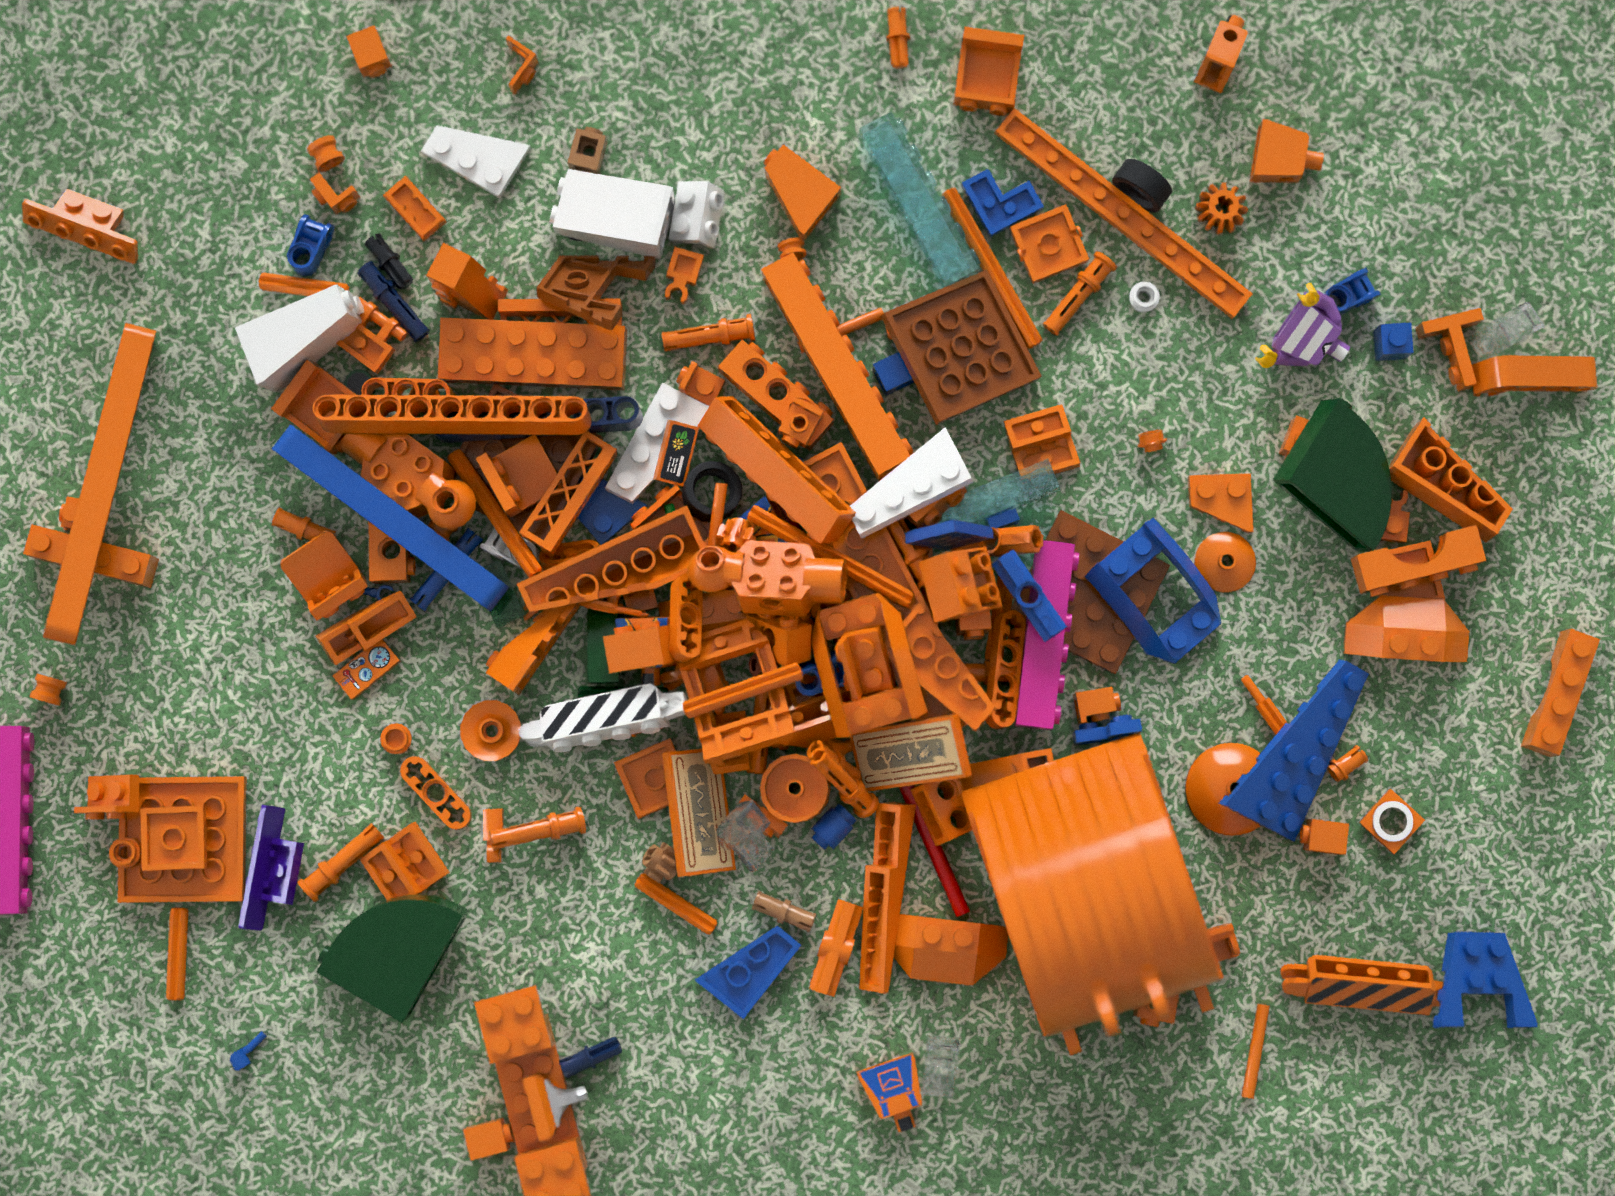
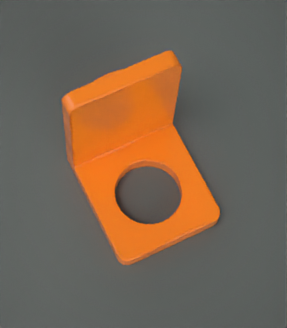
(526, 71)

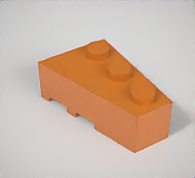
(462, 282)

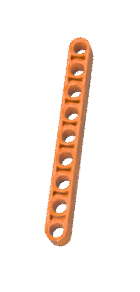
(466, 420)

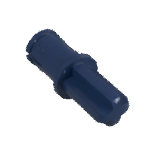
(590, 1057)

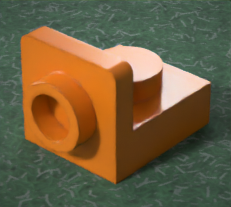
(700, 383)

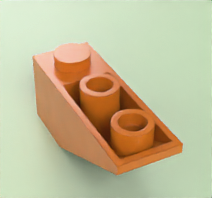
(1001, 767)

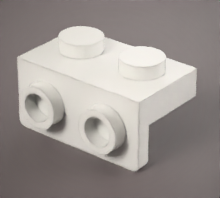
(696, 213)

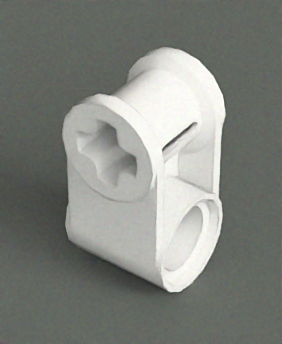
(496, 547)

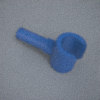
(374, 592)
(239, 1058)

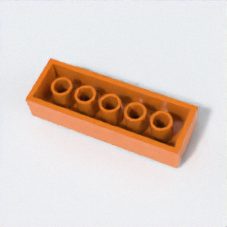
(532, 354)

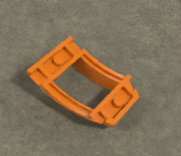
(878, 708)
(748, 733)

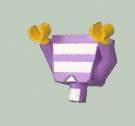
(1307, 333)

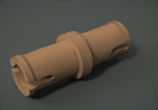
(784, 911)

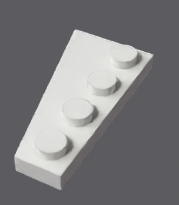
(917, 482)

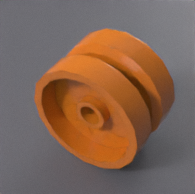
(794, 807)

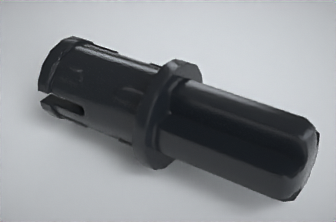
(389, 261)

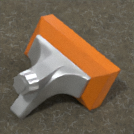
(549, 1103)

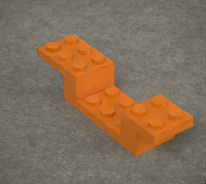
(520, 1045)

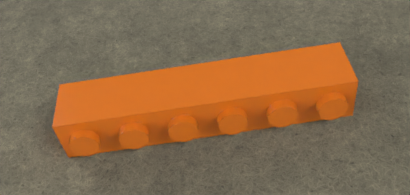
(776, 470)

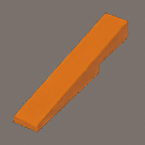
(884, 893)

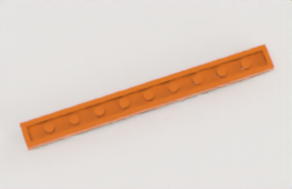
(1123, 213)

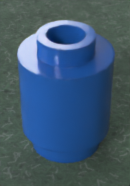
(833, 827)

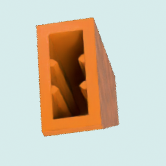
(800, 189)

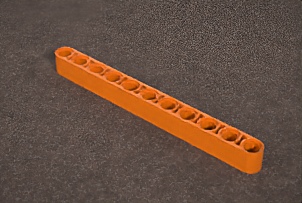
(99, 485)

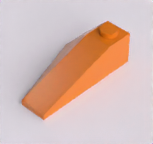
(526, 652)

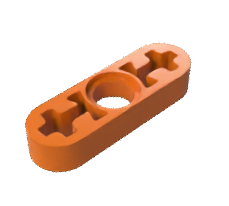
(677, 628)
(414, 781)

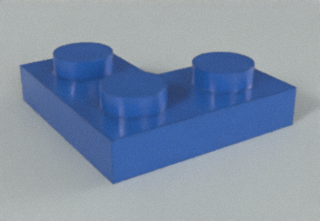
(1000, 210)
(1117, 728)

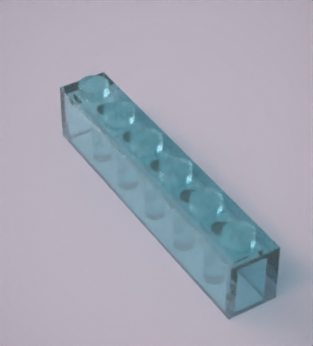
(918, 200)

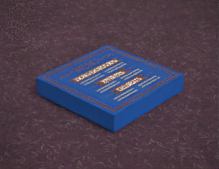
(949, 535)

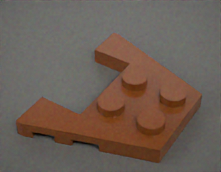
(580, 280)

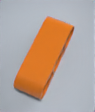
(397, 386)

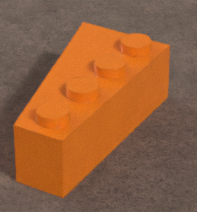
(1446, 482)

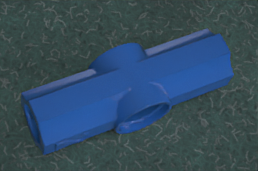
(1016, 579)

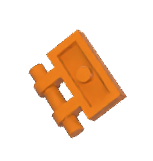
(371, 348)

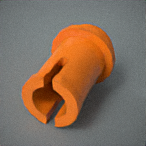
(1346, 764)

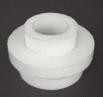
(1144, 287)

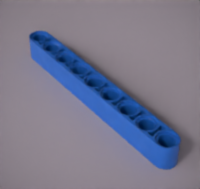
(390, 518)

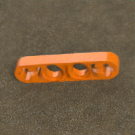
(1010, 671)

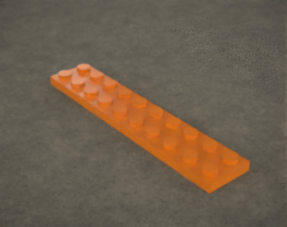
(874, 551)

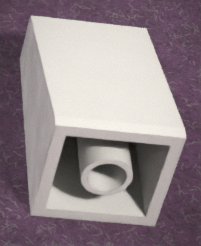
(614, 212)
(298, 332)

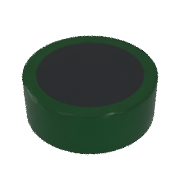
(356, 379)

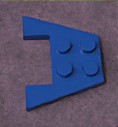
(1481, 966)

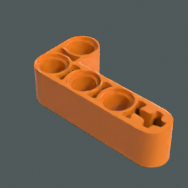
(1534, 373)

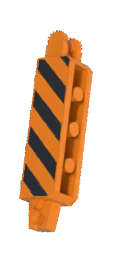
(1363, 984)

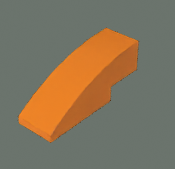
(365, 627)

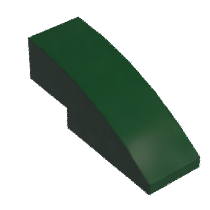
(599, 625)

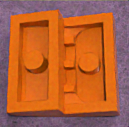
(1042, 437)
(404, 863)

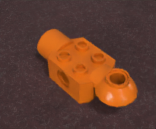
(411, 476)
(771, 576)

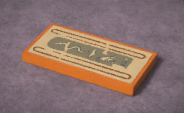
(911, 753)
(696, 810)

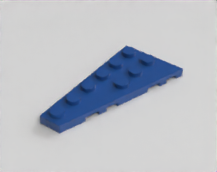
(1295, 760)

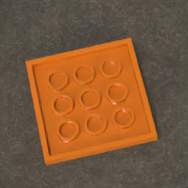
(225, 834)

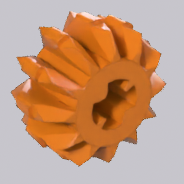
(1220, 220)

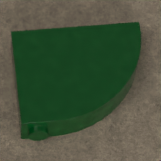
(1340, 475)
(393, 951)

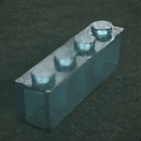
(1005, 494)

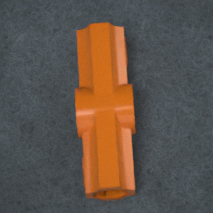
(1021, 539)
(836, 947)

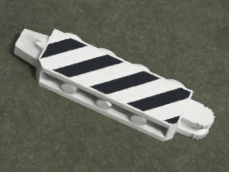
(603, 717)

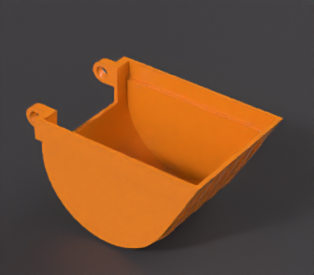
(1093, 888)

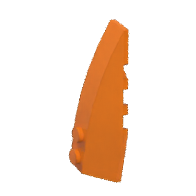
(620, 566)

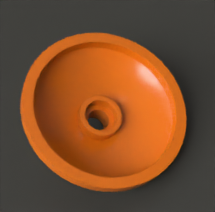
(1211, 780)

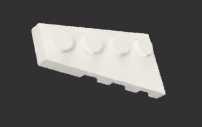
(640, 458)

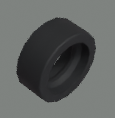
(1142, 184)
(721, 471)

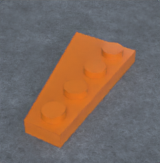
(942, 670)

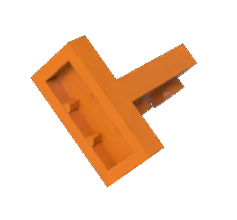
(1454, 344)

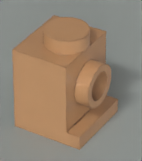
(583, 140)

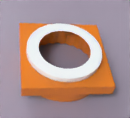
(1372, 825)

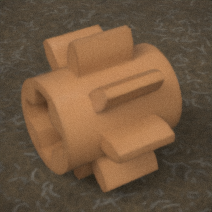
(660, 862)

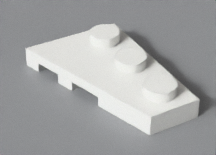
(477, 157)

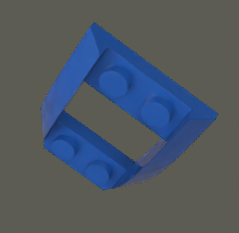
(1131, 558)

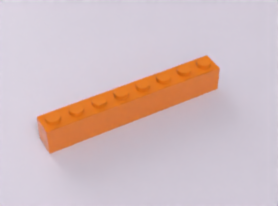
(836, 366)

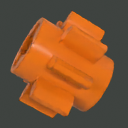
(735, 534)

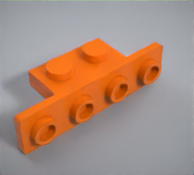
(83, 222)

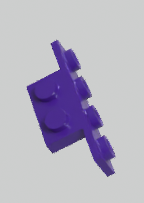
(272, 869)

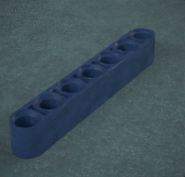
(609, 423)

